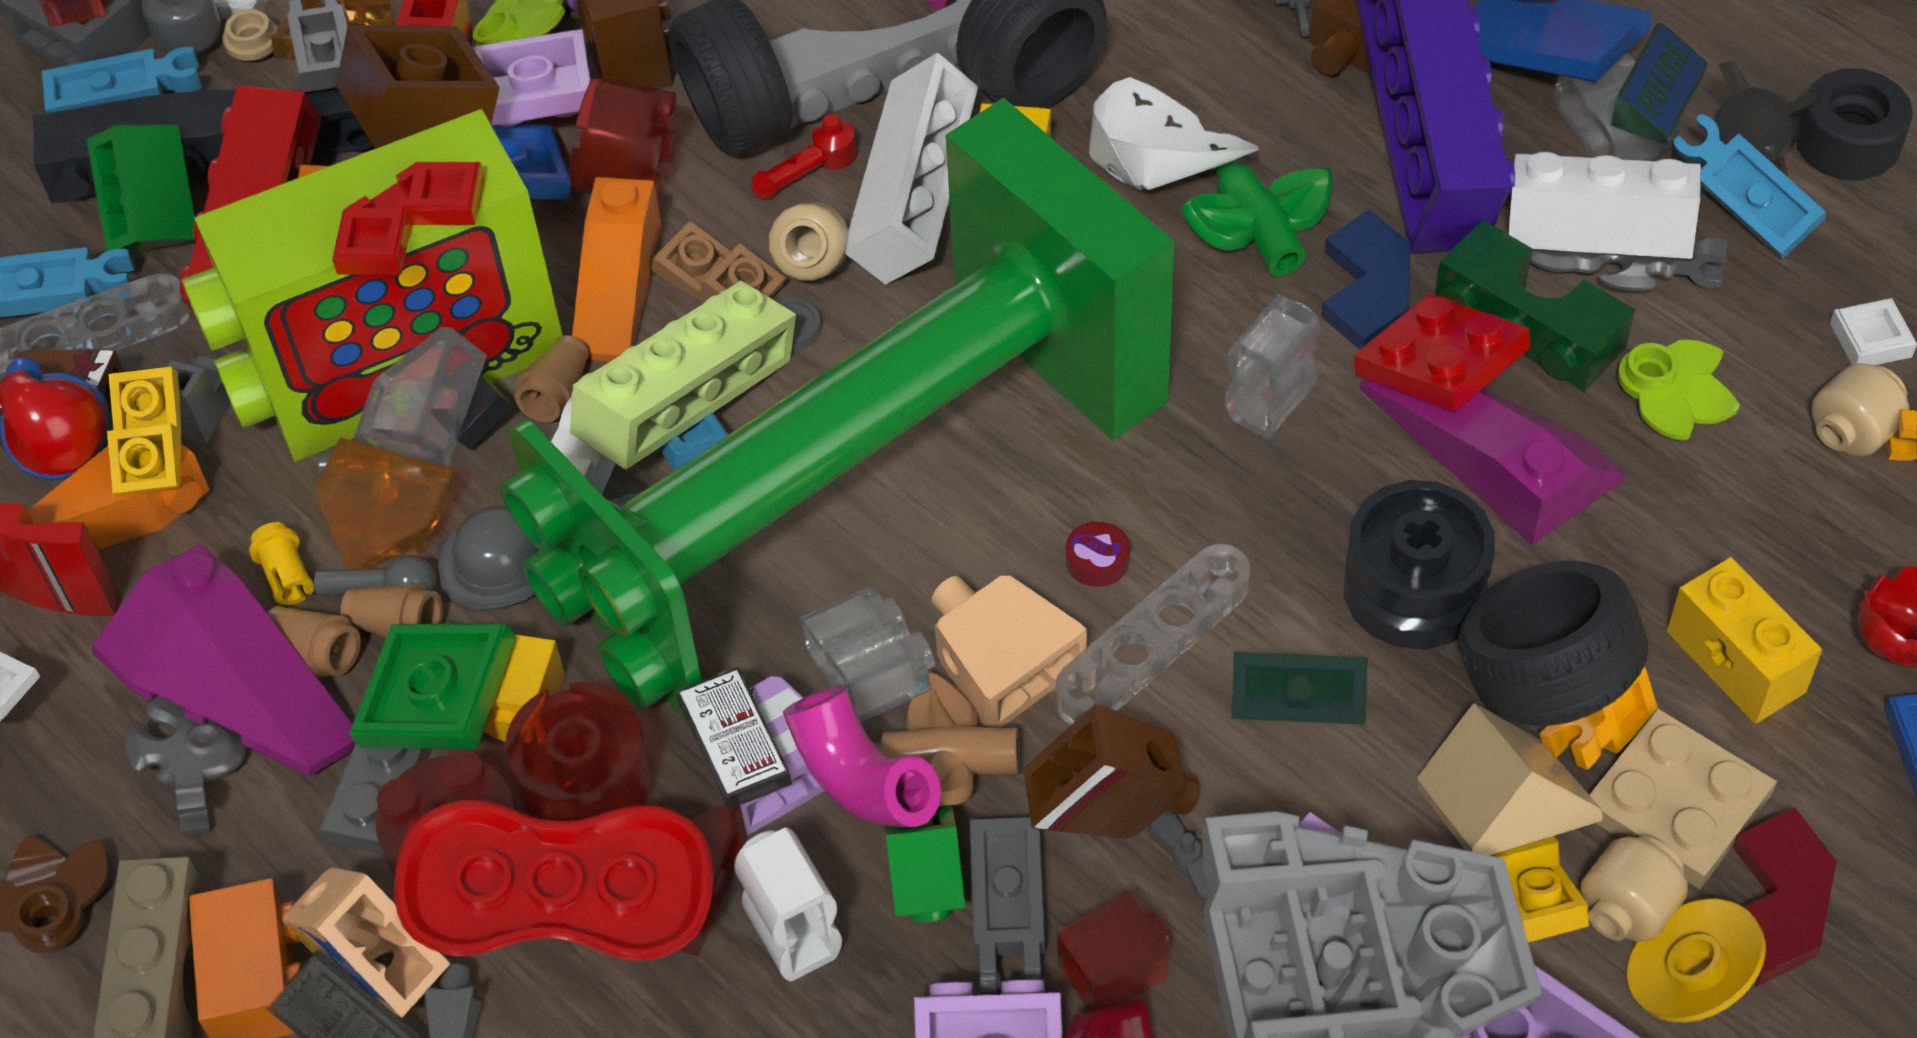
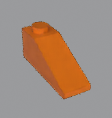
(616, 265)
(118, 518)

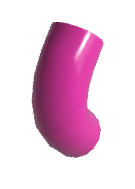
(853, 770)

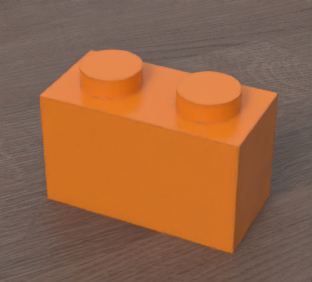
(241, 959)

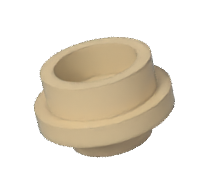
(249, 35)

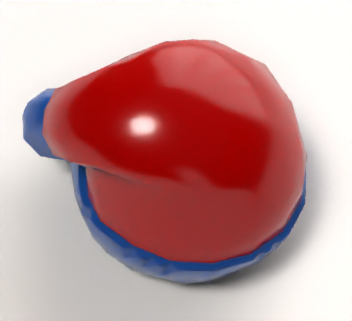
(51, 420)

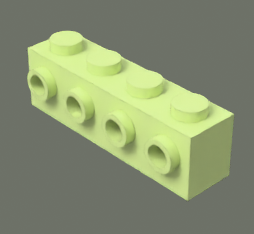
(681, 374)

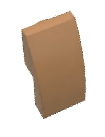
(707, 268)

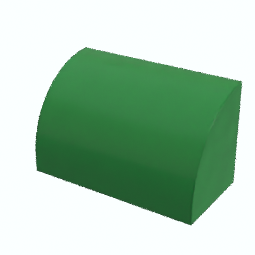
(141, 187)

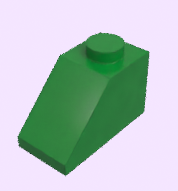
(926, 868)

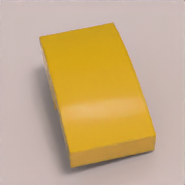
(145, 431)
(1543, 890)

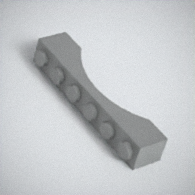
(849, 67)

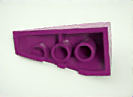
(1507, 456)
(215, 651)

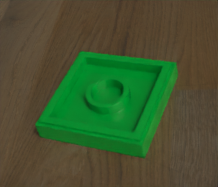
(433, 686)

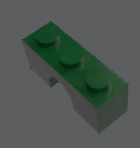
(1568, 335)

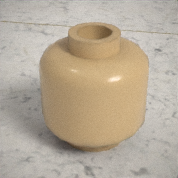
(808, 241)
(1859, 409)
(1634, 889)

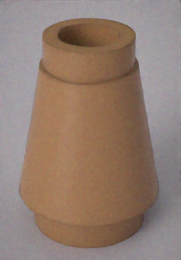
(551, 379)
(380, 606)
(321, 639)

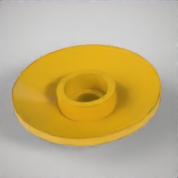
(1697, 961)

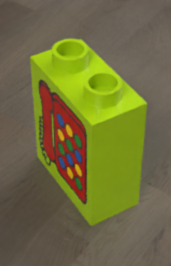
(326, 336)

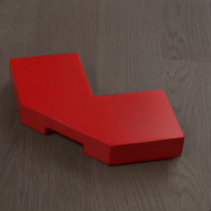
(377, 231)

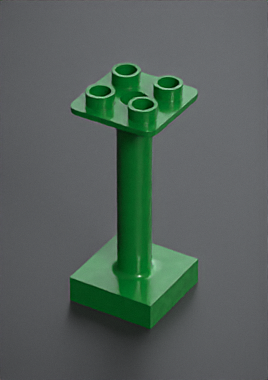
(1041, 272)

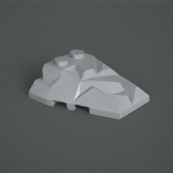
(1358, 933)

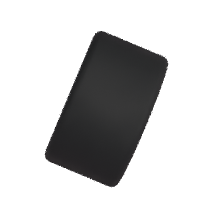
(1856, 126)

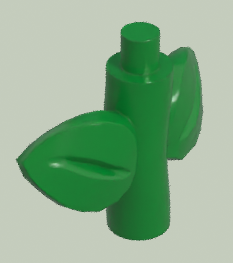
(1268, 216)

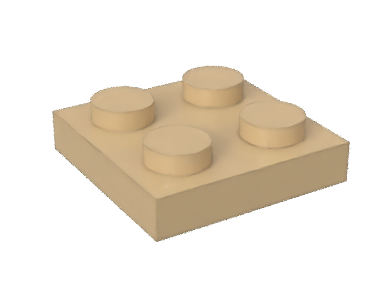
(1681, 793)

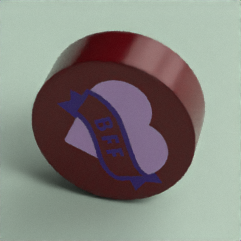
(1097, 554)

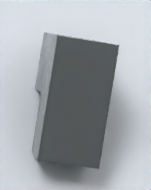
(201, 398)

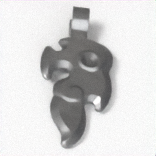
(1638, 269)
(186, 758)

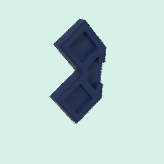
(1382, 269)

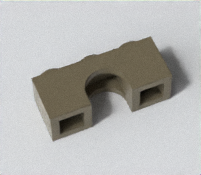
(147, 951)

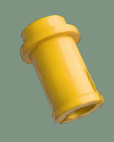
(276, 550)

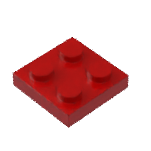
(1442, 352)

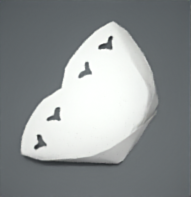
(1143, 151)

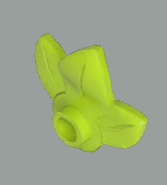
(517, 20)
(1677, 386)

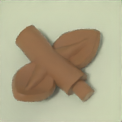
(946, 735)

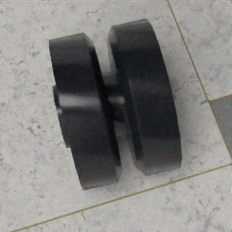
(1417, 563)

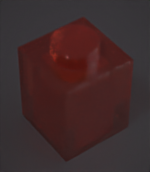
(1113, 953)

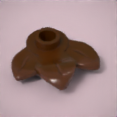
(49, 885)

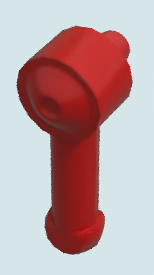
(832, 147)

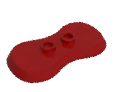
(495, 877)

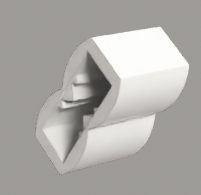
(788, 903)

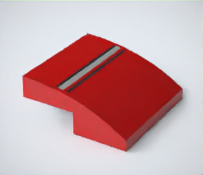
(53, 565)

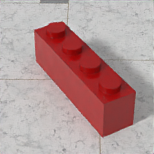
(261, 148)

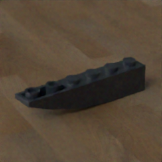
(62, 136)

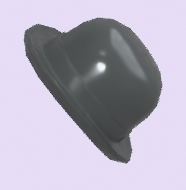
(484, 561)

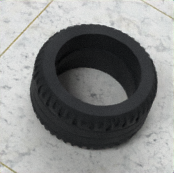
(1047, 65)
(731, 76)
(1553, 643)

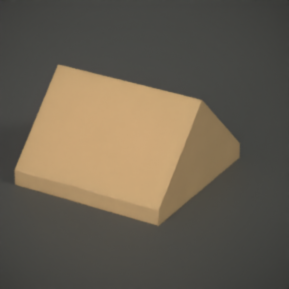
(1502, 786)

